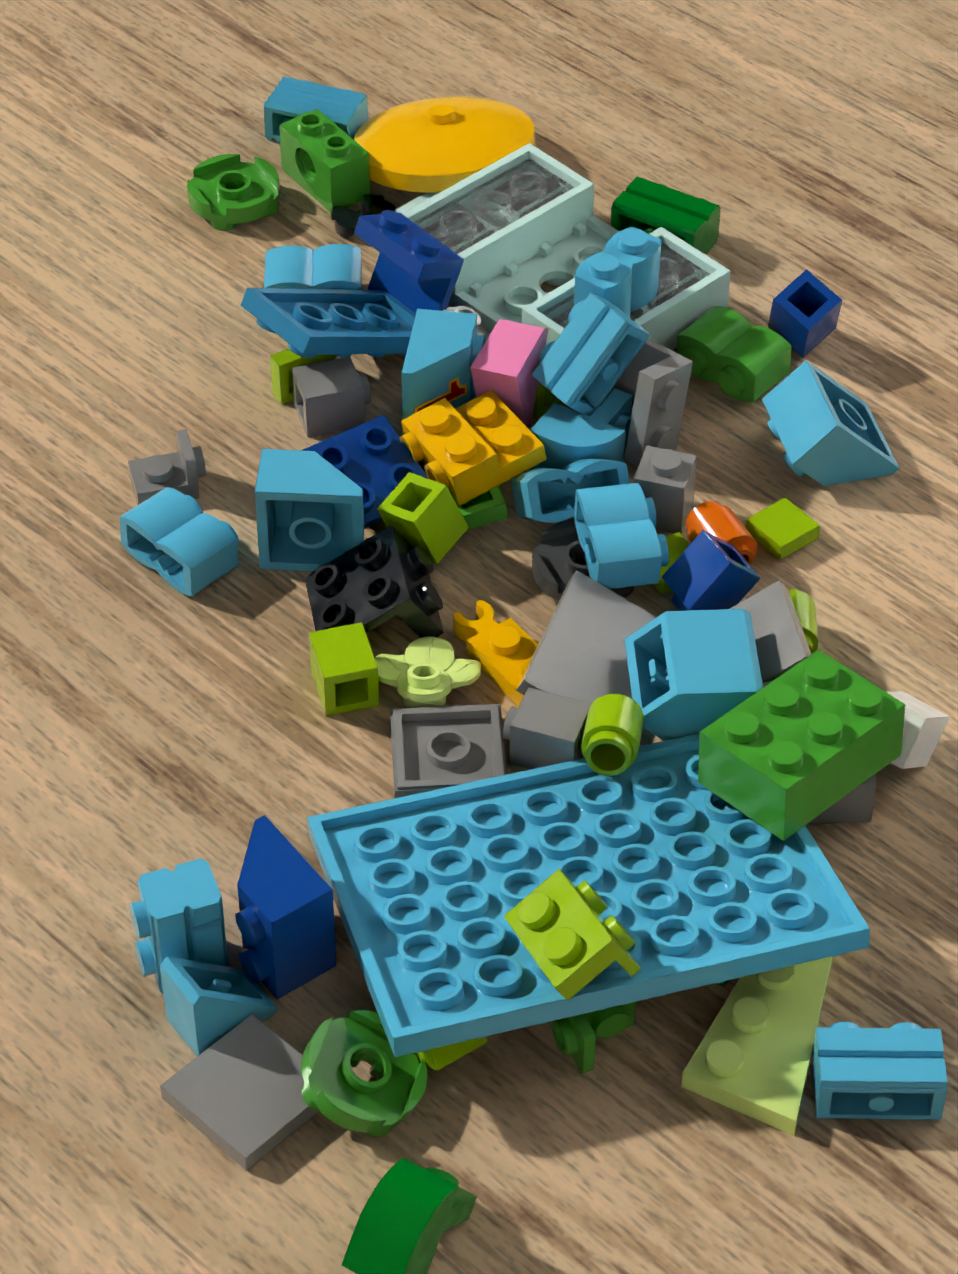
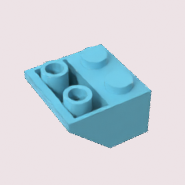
(692, 668)

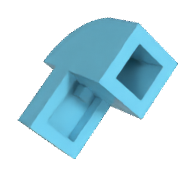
(575, 436)

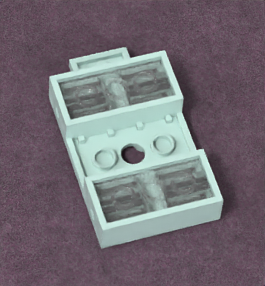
(536, 224)

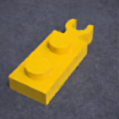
(500, 648)

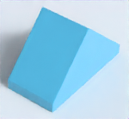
(209, 1000)

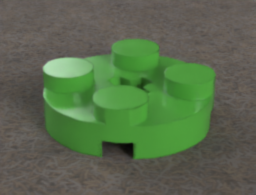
(252, 194)
(341, 1094)

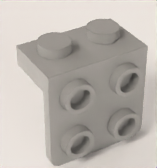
(659, 390)

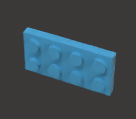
(333, 320)

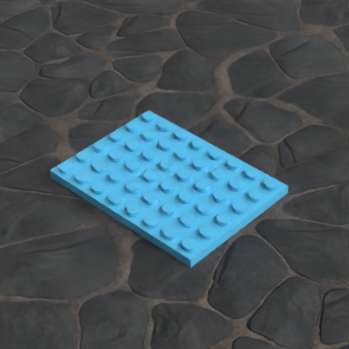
(676, 865)

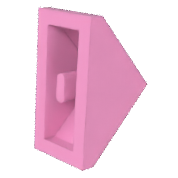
(508, 364)

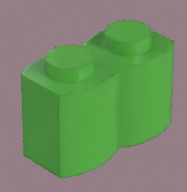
(735, 354)

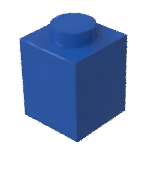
(805, 313)
(709, 575)

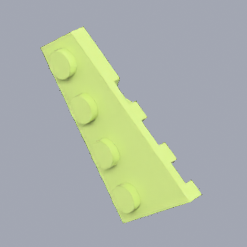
(762, 1044)

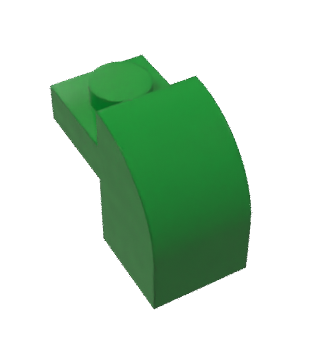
(406, 1220)

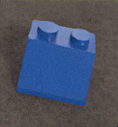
(283, 914)

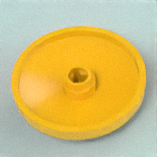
(441, 141)

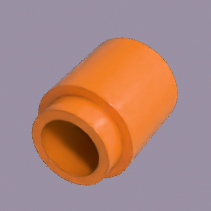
(722, 523)

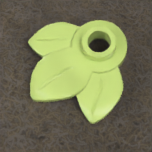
(426, 672)

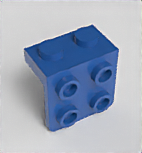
(410, 261)
(371, 459)

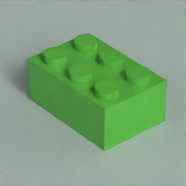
(800, 744)

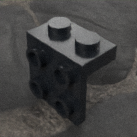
(376, 583)

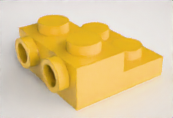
(471, 445)

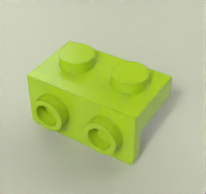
(568, 935)

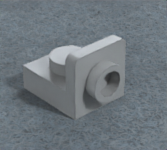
(170, 470)

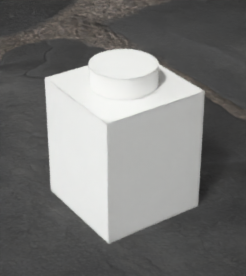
(920, 732)

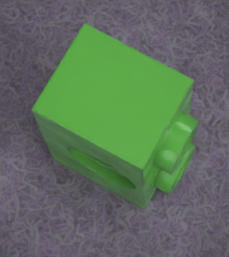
(324, 160)

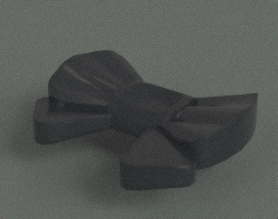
(346, 219)

